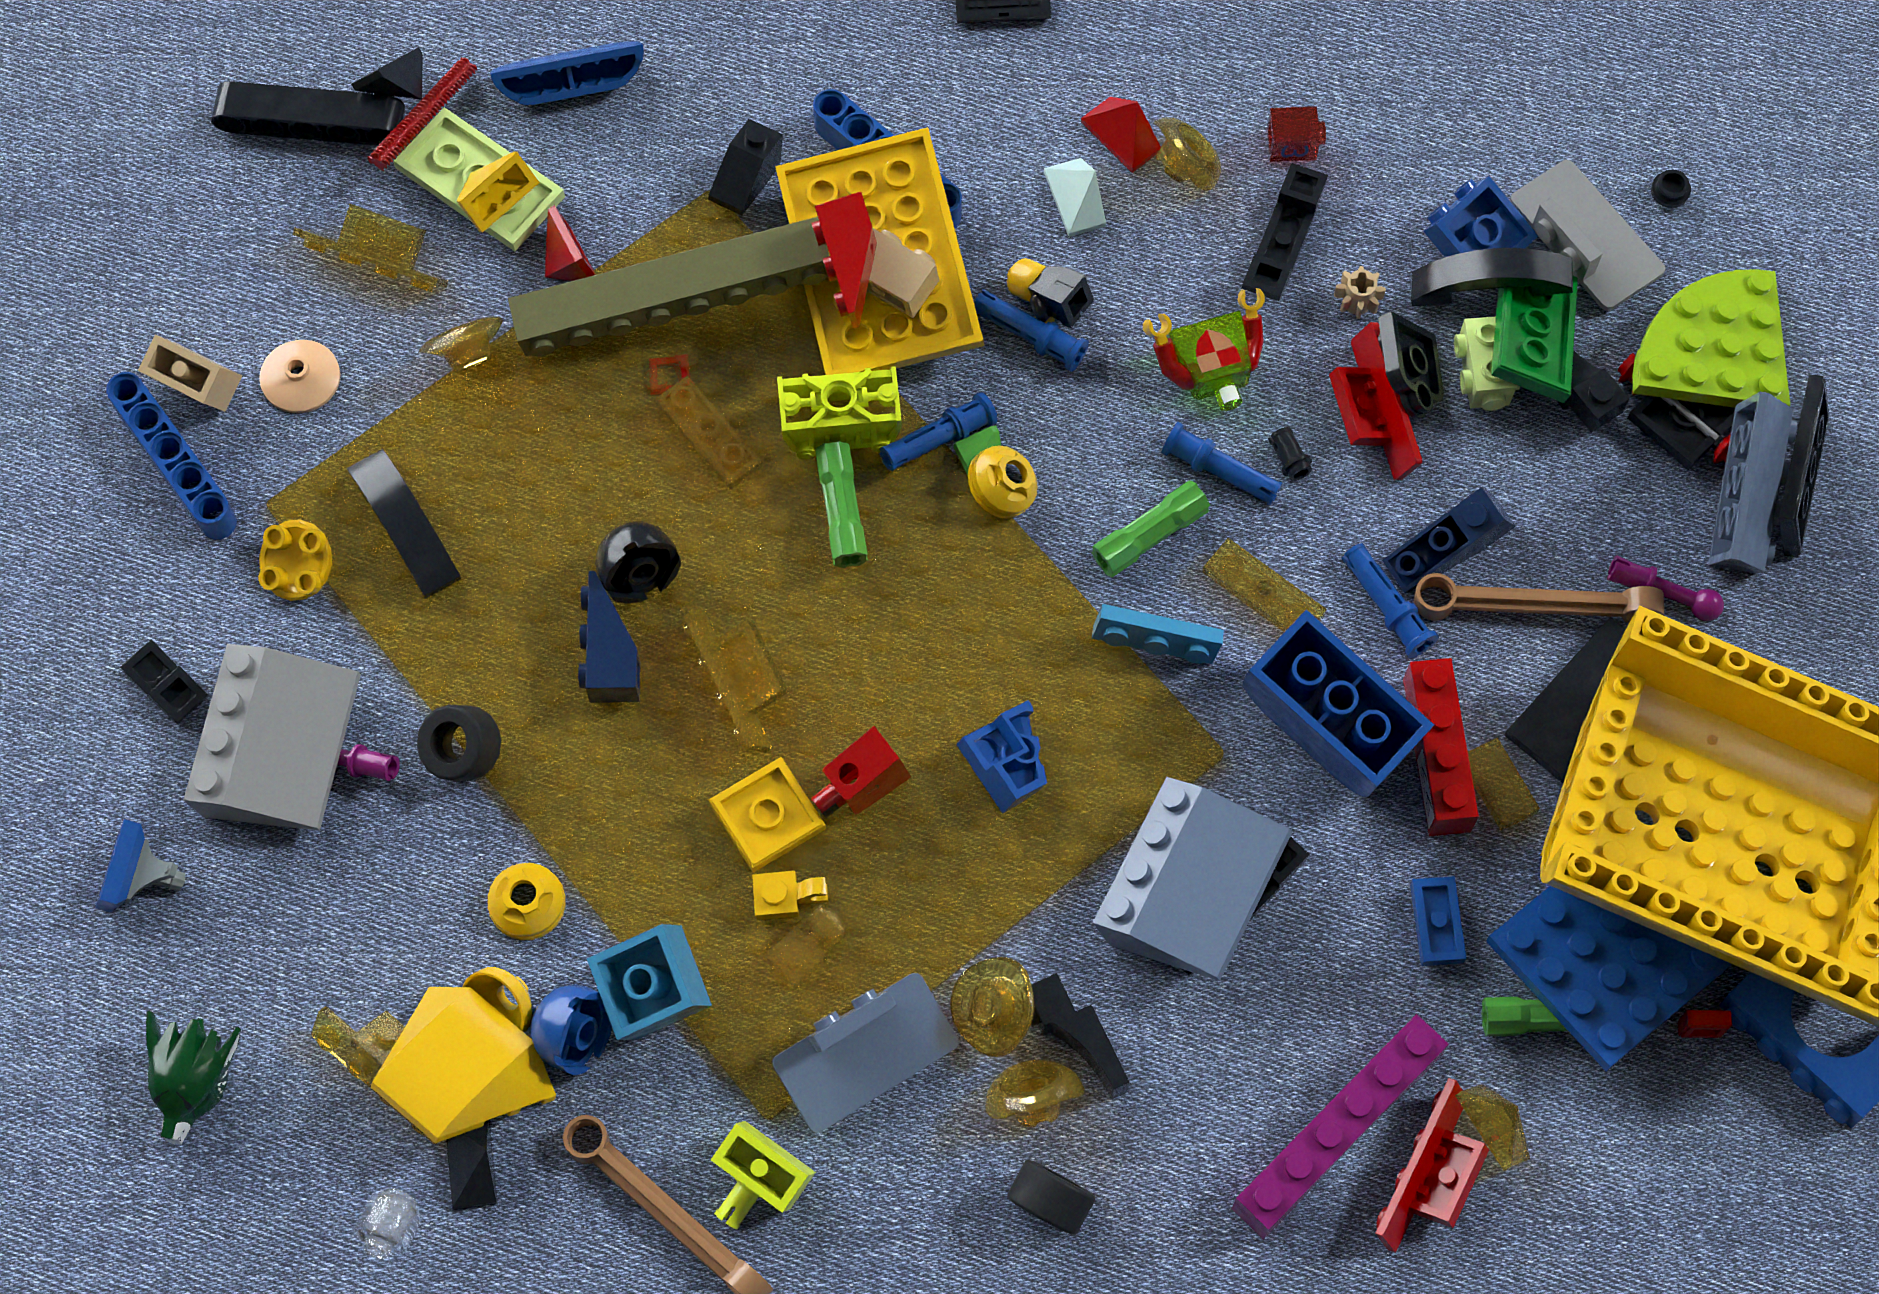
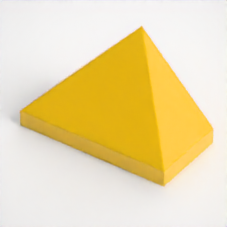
(495, 189)

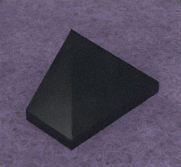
(398, 78)
(472, 1168)

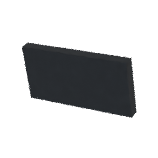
(1804, 466)
(1554, 719)

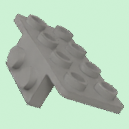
(1583, 225)

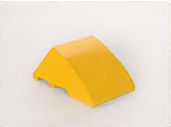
(460, 1065)

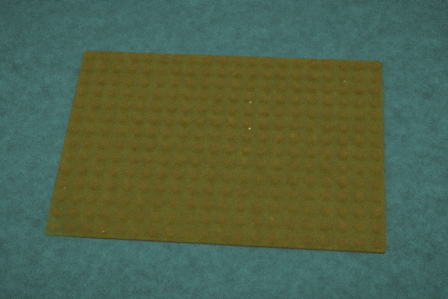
(923, 640)

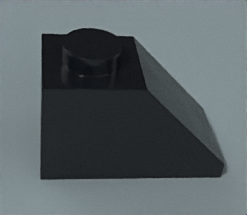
(746, 167)

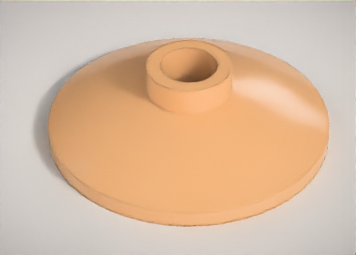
(303, 390)

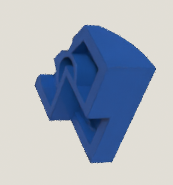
(1006, 757)

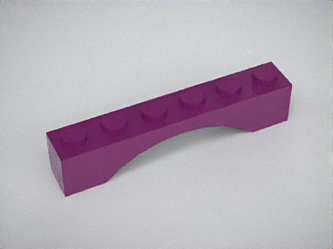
(1339, 1126)

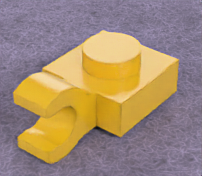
(779, 894)

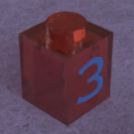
(1294, 134)

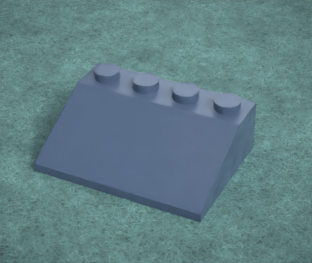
(1752, 484)
(1191, 879)

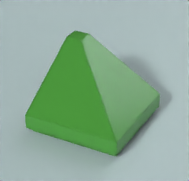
(976, 443)

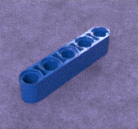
(854, 121)
(179, 470)

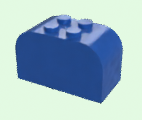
(1334, 705)

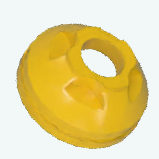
(992, 486)
(530, 920)
(490, 985)

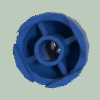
(570, 1027)

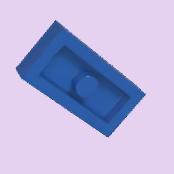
(1438, 921)

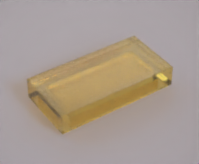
(1500, 785)

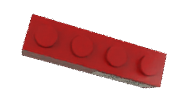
(1443, 751)

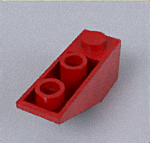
(852, 248)

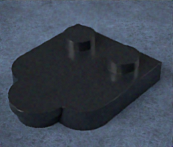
(1411, 363)

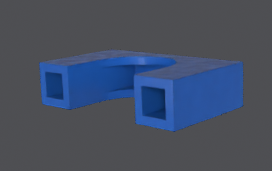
(1843, 1084)

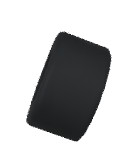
(436, 738)
(1051, 1197)

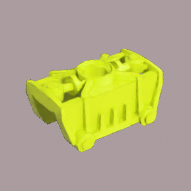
(845, 424)

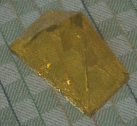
(1497, 1123)

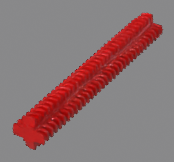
(422, 113)

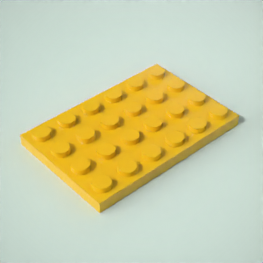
(908, 199)

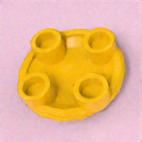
(294, 560)

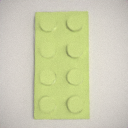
(451, 150)

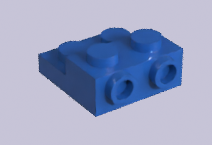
(1478, 221)

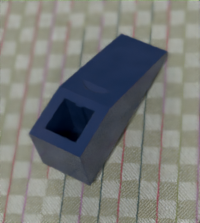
(1450, 539)
(611, 655)

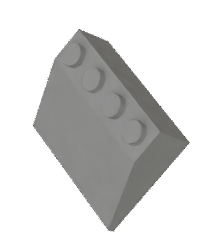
(271, 738)

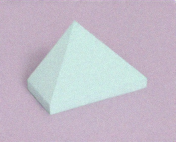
(1076, 196)

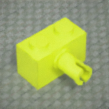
(760, 1171)

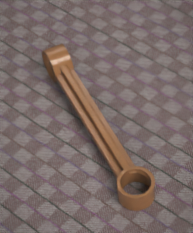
(1537, 600)
(733, 1271)

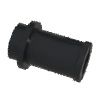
(1295, 463)

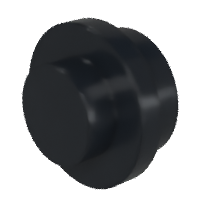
(1671, 188)

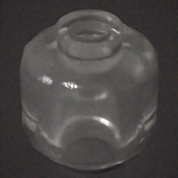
(388, 1223)

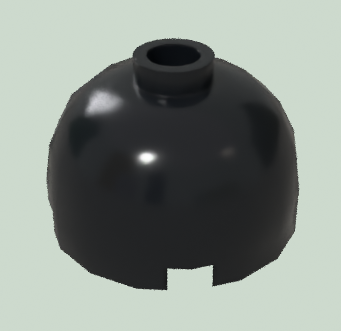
(636, 561)

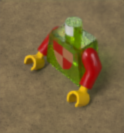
(1212, 354)

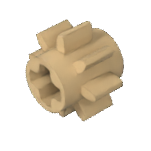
(1364, 282)

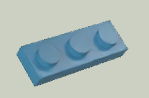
(1157, 634)

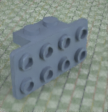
(864, 1051)

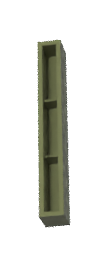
(668, 288)

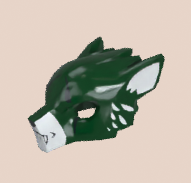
(186, 1072)

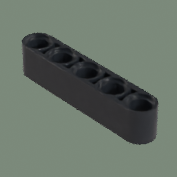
(305, 113)

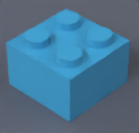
(649, 982)

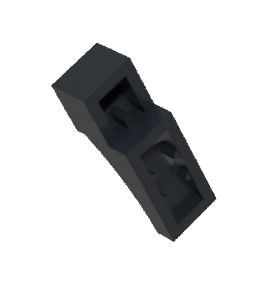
(1594, 394)
(1080, 1031)

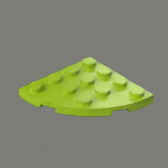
(1716, 342)

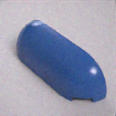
(569, 73)

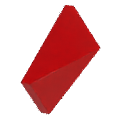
(1123, 131)
(563, 251)

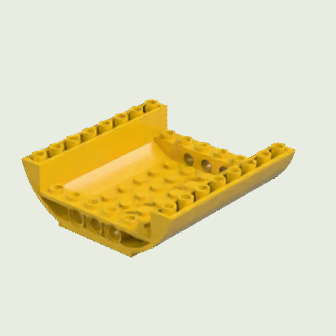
(1778, 788)

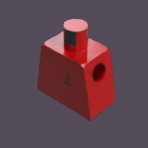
(874, 767)

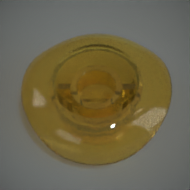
(1188, 154)
(465, 344)
(993, 1005)
(1032, 1091)

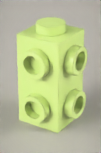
(1476, 350)

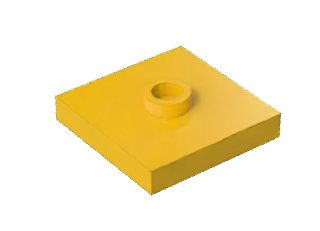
(767, 814)

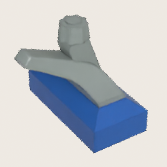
(134, 869)

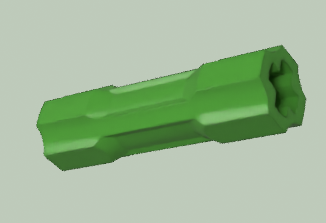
(841, 504)
(1126, 544)
(1516, 1016)

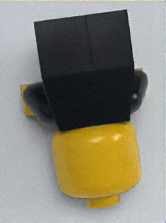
(1050, 290)

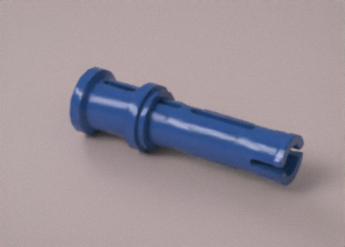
(1044, 336)
(953, 425)
(1204, 456)
(1399, 614)

